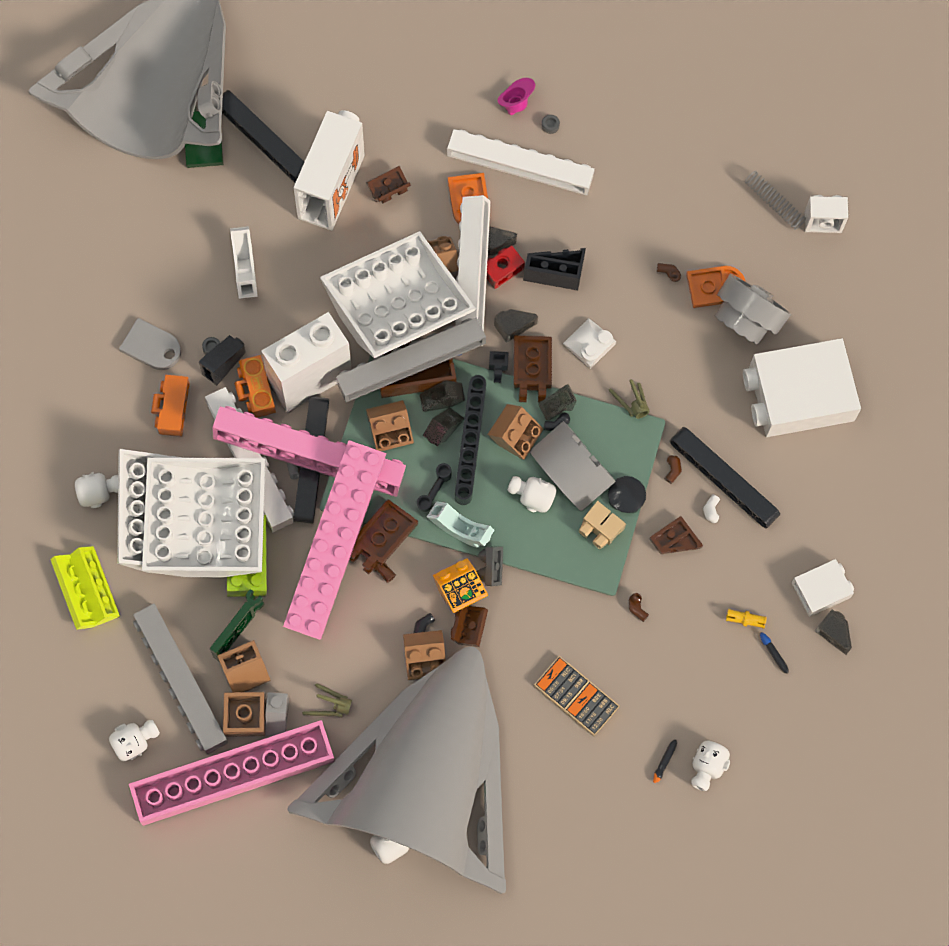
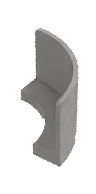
(571, 467)

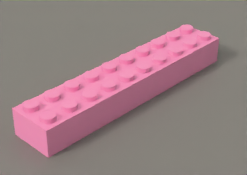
(295, 446)
(334, 540)
(231, 773)

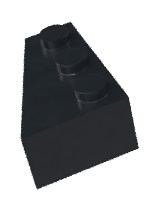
(555, 269)

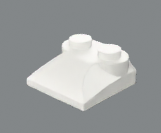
(590, 343)

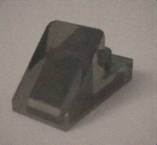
(558, 402)

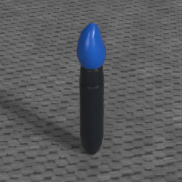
(773, 651)

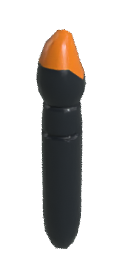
(658, 774)

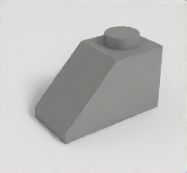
(276, 713)

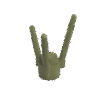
(639, 406)
(341, 703)

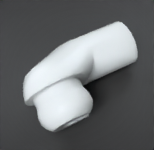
(709, 509)

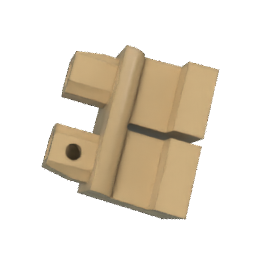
(602, 524)

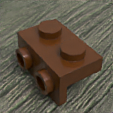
(388, 184)
(469, 626)

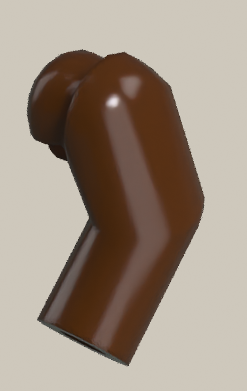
(671, 271)
(675, 465)
(635, 607)

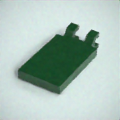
(202, 155)
(237, 625)

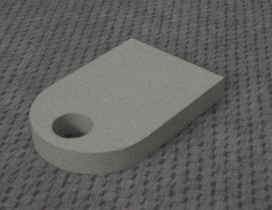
(150, 345)

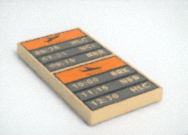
(576, 696)

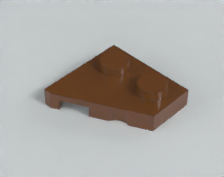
(675, 538)

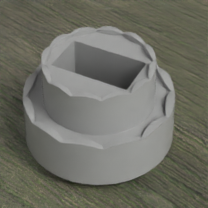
(750, 309)

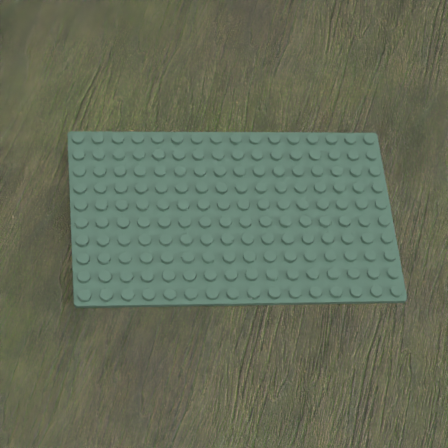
(530, 540)

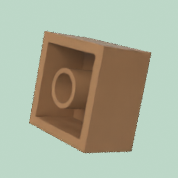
(244, 714)

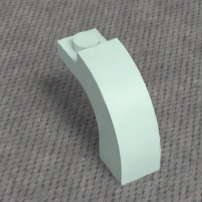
(458, 526)

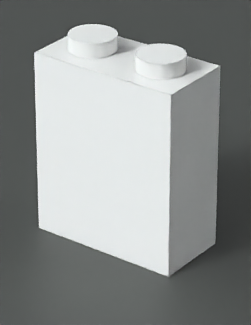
(823, 587)

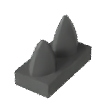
(492, 573)

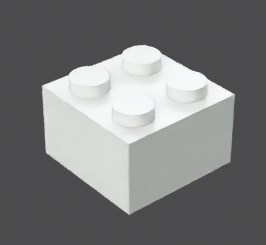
(826, 214)

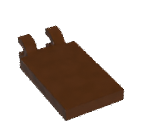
(532, 365)
(382, 535)

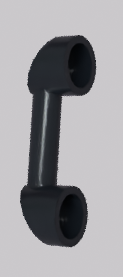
(444, 474)

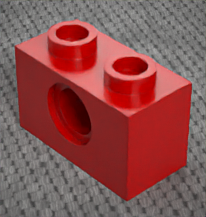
(514, 262)

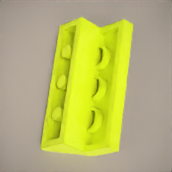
(85, 588)

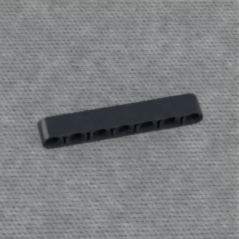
(261, 136)
(470, 431)
(725, 477)
(308, 478)

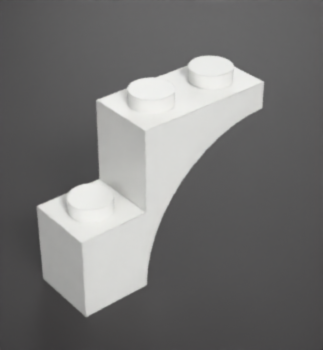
(244, 262)

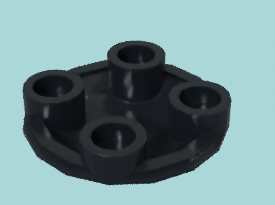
(627, 494)

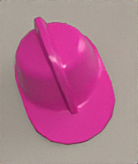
(516, 95)

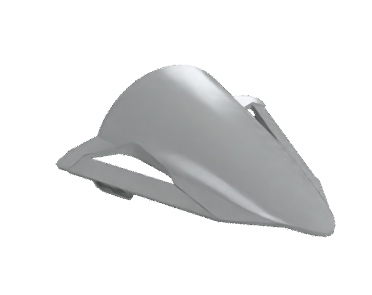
(151, 82)
(425, 772)

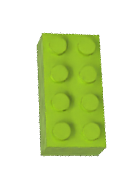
(239, 585)

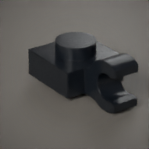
(498, 362)

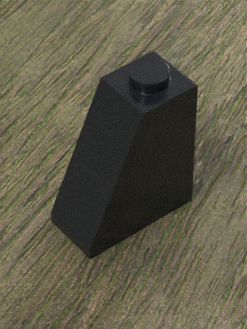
(222, 359)

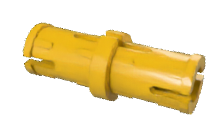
(746, 618)

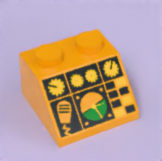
(460, 585)

